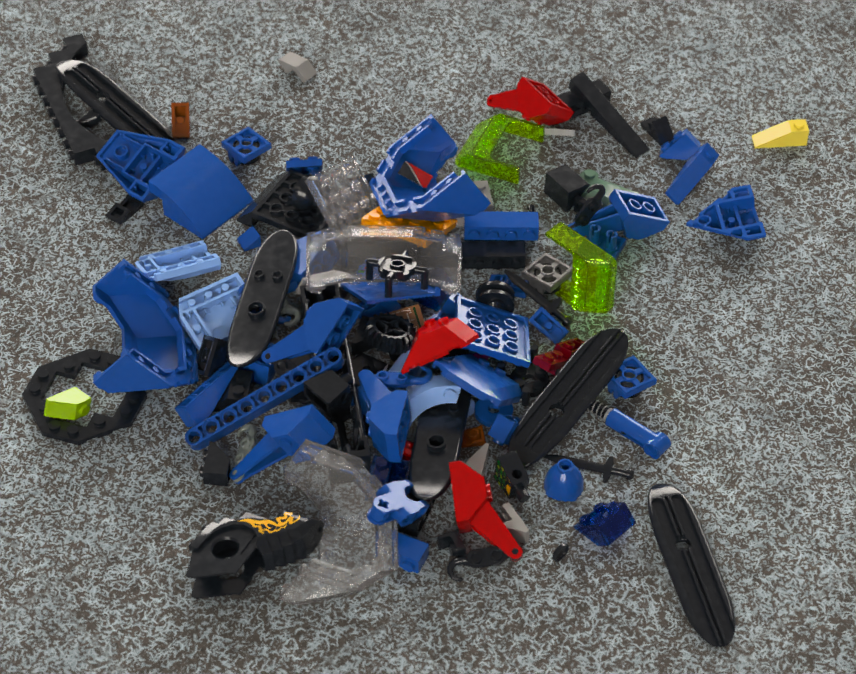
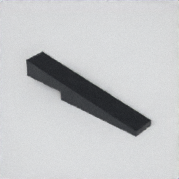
(607, 115)

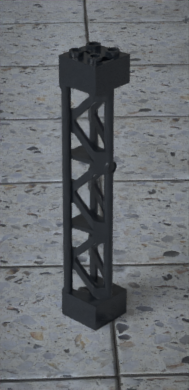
(360, 448)

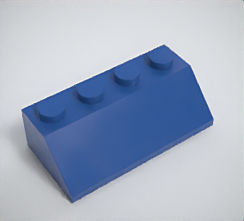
(502, 226)

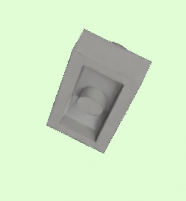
(514, 523)

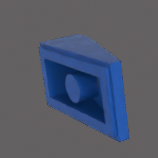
(548, 325)

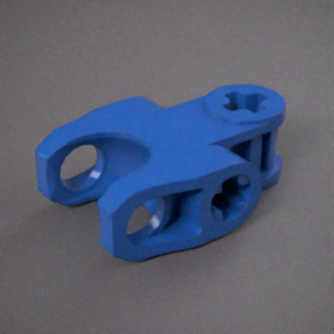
(395, 505)

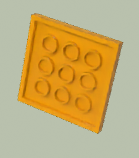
(377, 218)

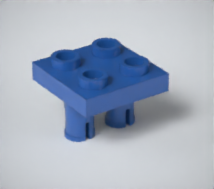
(310, 166)
(606, 241)

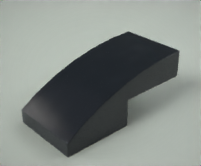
(122, 212)

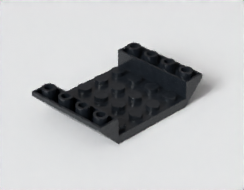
(274, 209)

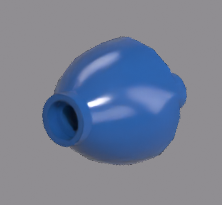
(564, 481)

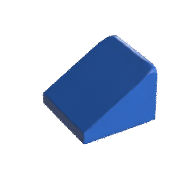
(249, 239)

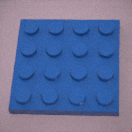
(499, 331)

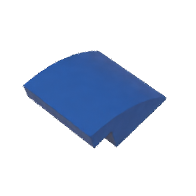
(199, 192)

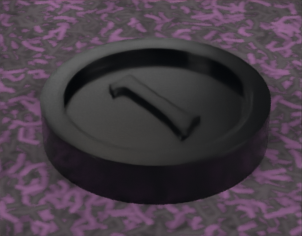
(560, 552)

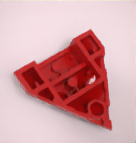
(436, 340)

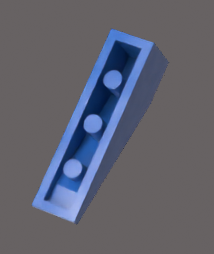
(691, 173)
(203, 400)

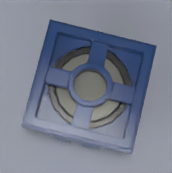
(245, 146)
(630, 379)

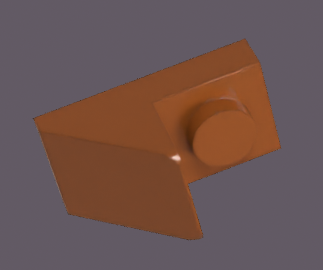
(180, 120)

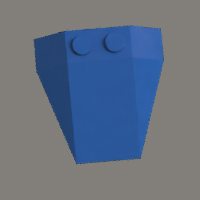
(137, 159)

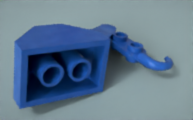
(389, 410)

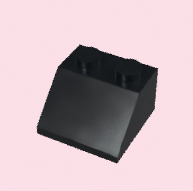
(238, 388)

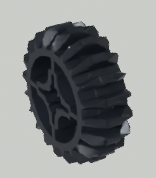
(389, 333)

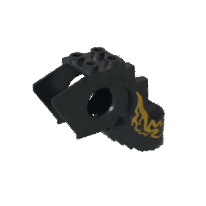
(249, 542)

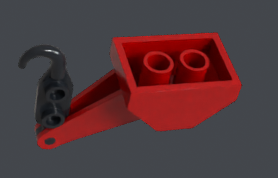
(475, 513)

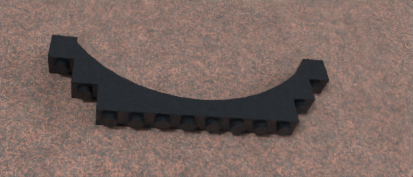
(81, 143)

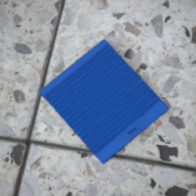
(375, 293)

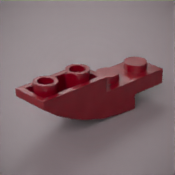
(559, 356)

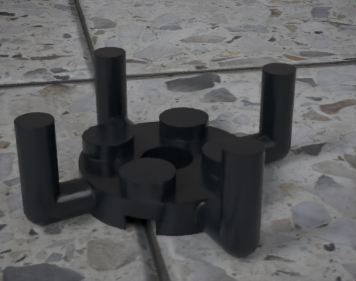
(397, 267)
(533, 372)

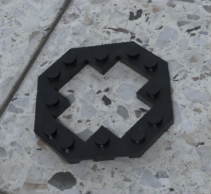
(99, 424)

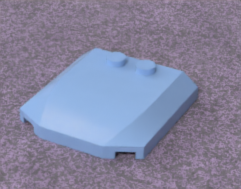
(179, 262)
(210, 309)

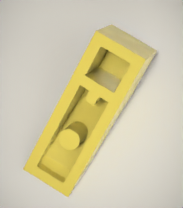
(783, 135)

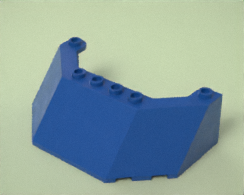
(428, 149)
(154, 342)

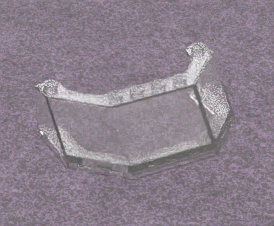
(343, 255)
(351, 548)

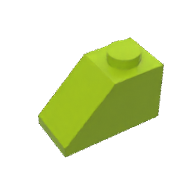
(68, 404)

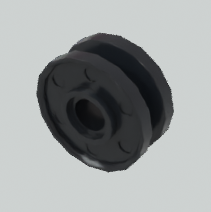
(497, 295)

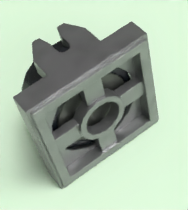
(547, 274)

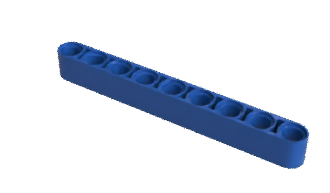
(255, 397)

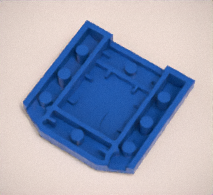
(480, 379)

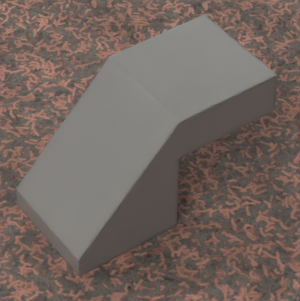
(299, 64)

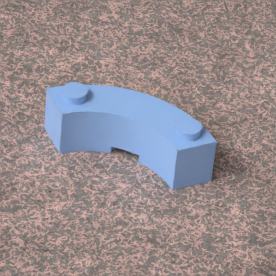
(435, 392)

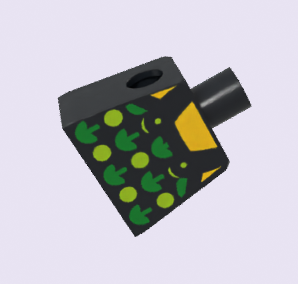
(512, 476)

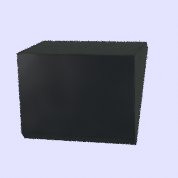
(564, 185)
(211, 355)

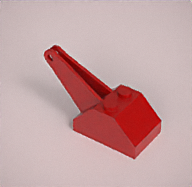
(534, 102)

